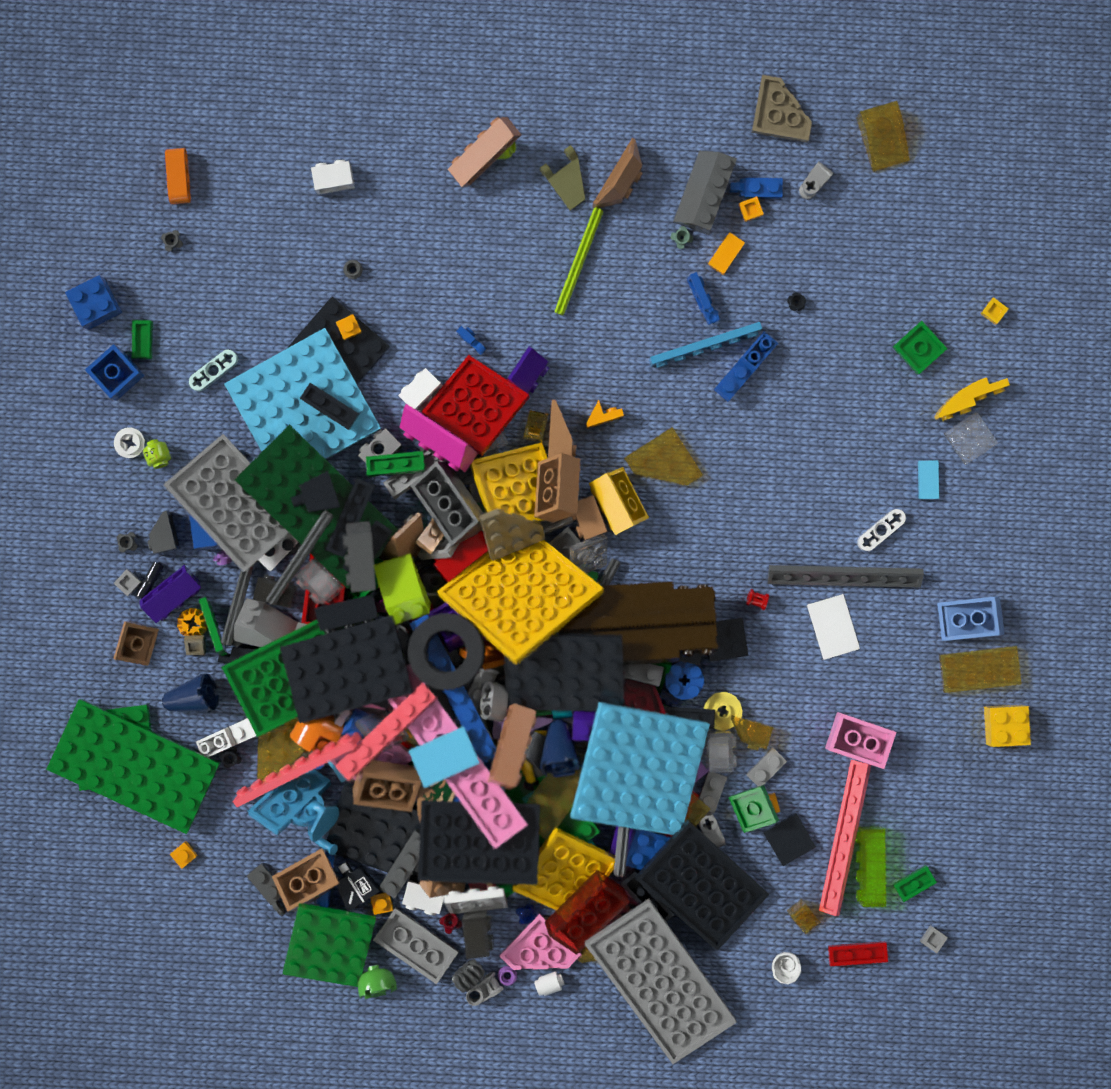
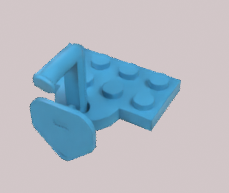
(301, 805)

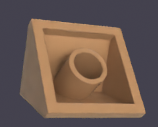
(136, 643)

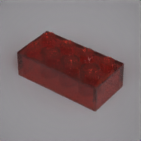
(586, 911)

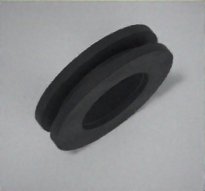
(419, 657)

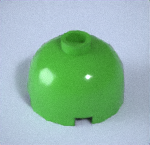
(376, 982)

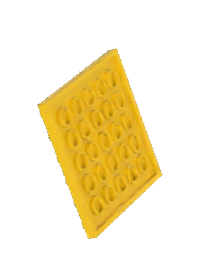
(520, 597)

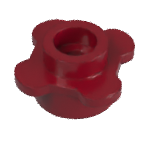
(450, 927)

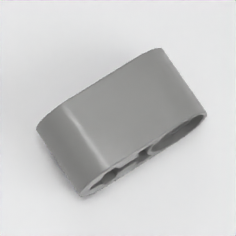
(494, 701)

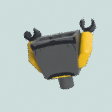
(533, 759)

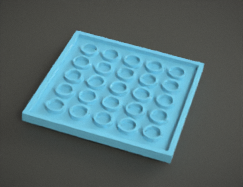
(271, 395)
(639, 769)

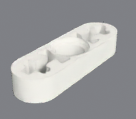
(895, 525)

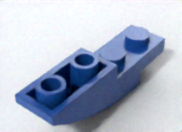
(745, 366)

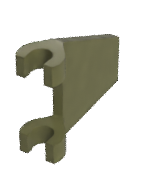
(567, 181)

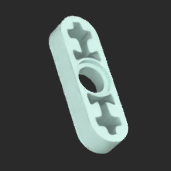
(205, 383)

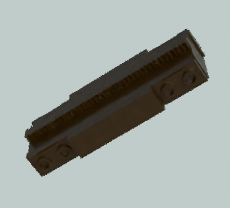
(653, 620)

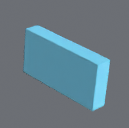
(928, 479)

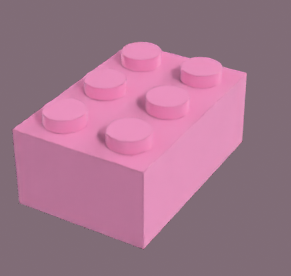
(860, 740)

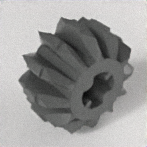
(468, 975)

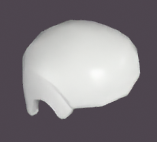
(786, 967)

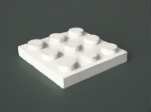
(475, 900)

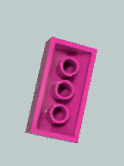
(437, 439)

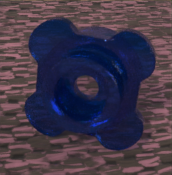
(526, 919)

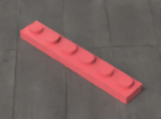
(386, 732)

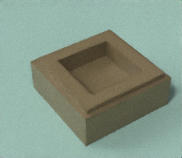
(195, 645)

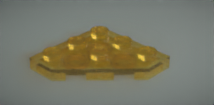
(664, 460)
(276, 751)

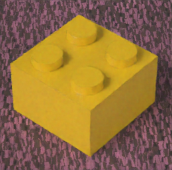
(1007, 725)

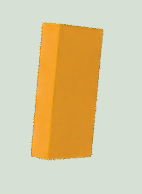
(726, 253)

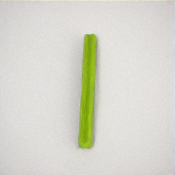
(578, 261)

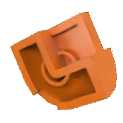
(316, 733)

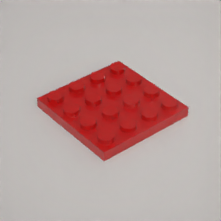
(475, 404)

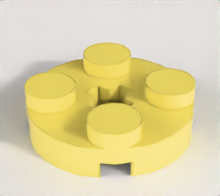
(732, 705)

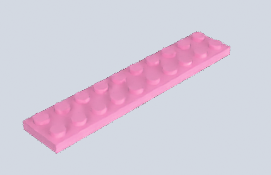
(482, 799)

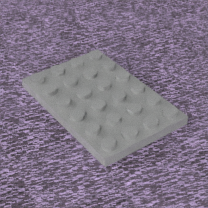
(222, 506)

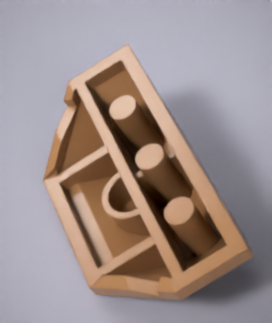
(621, 178)

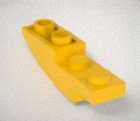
(964, 399)

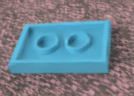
(444, 756)

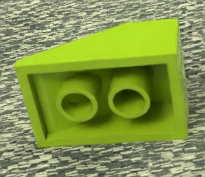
(402, 588)

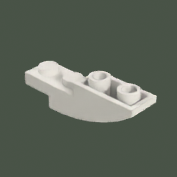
(226, 738)

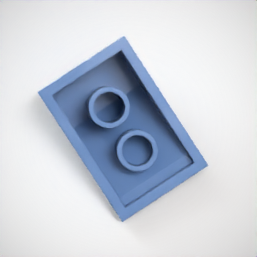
(971, 618)

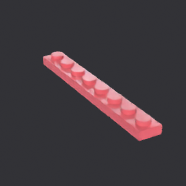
(299, 768)
(845, 837)

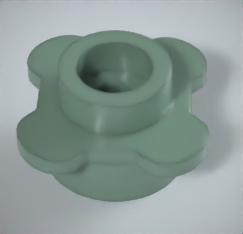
(681, 232)

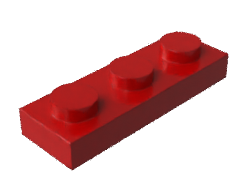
(857, 953)

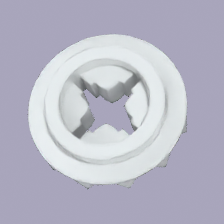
(127, 434)

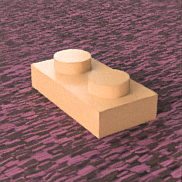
(430, 537)

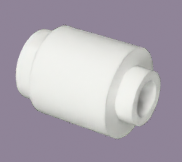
(549, 984)

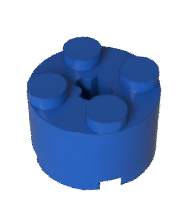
(690, 688)

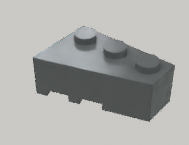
(359, 556)

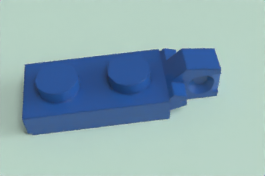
(758, 187)
(703, 300)

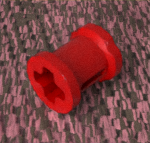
(757, 599)

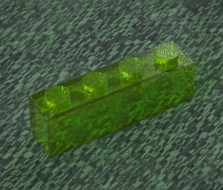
(871, 866)

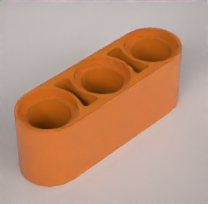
(177, 176)

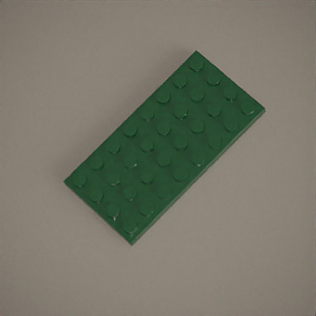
(276, 478)

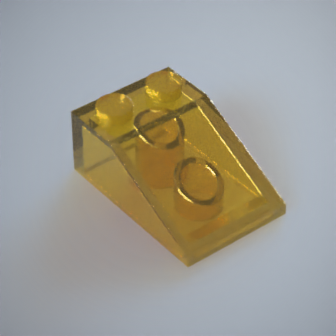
(884, 135)

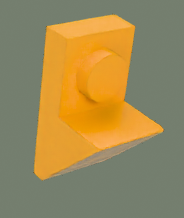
(598, 418)

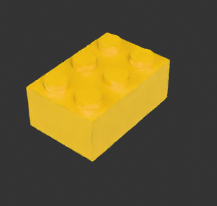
(618, 500)

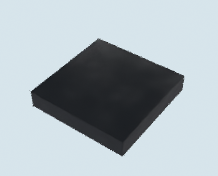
(789, 839)

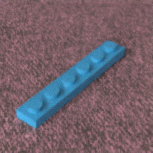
(713, 342)

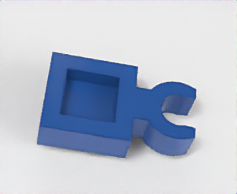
(468, 336)

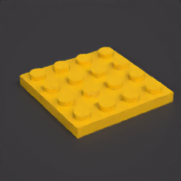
(509, 480)
(563, 867)

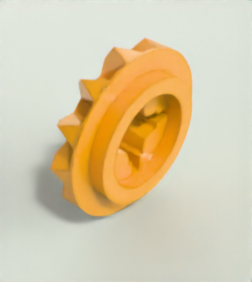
(187, 615)

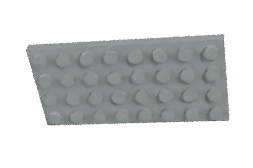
(660, 981)

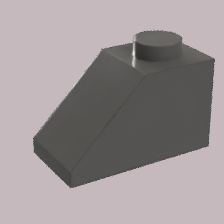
(163, 535)

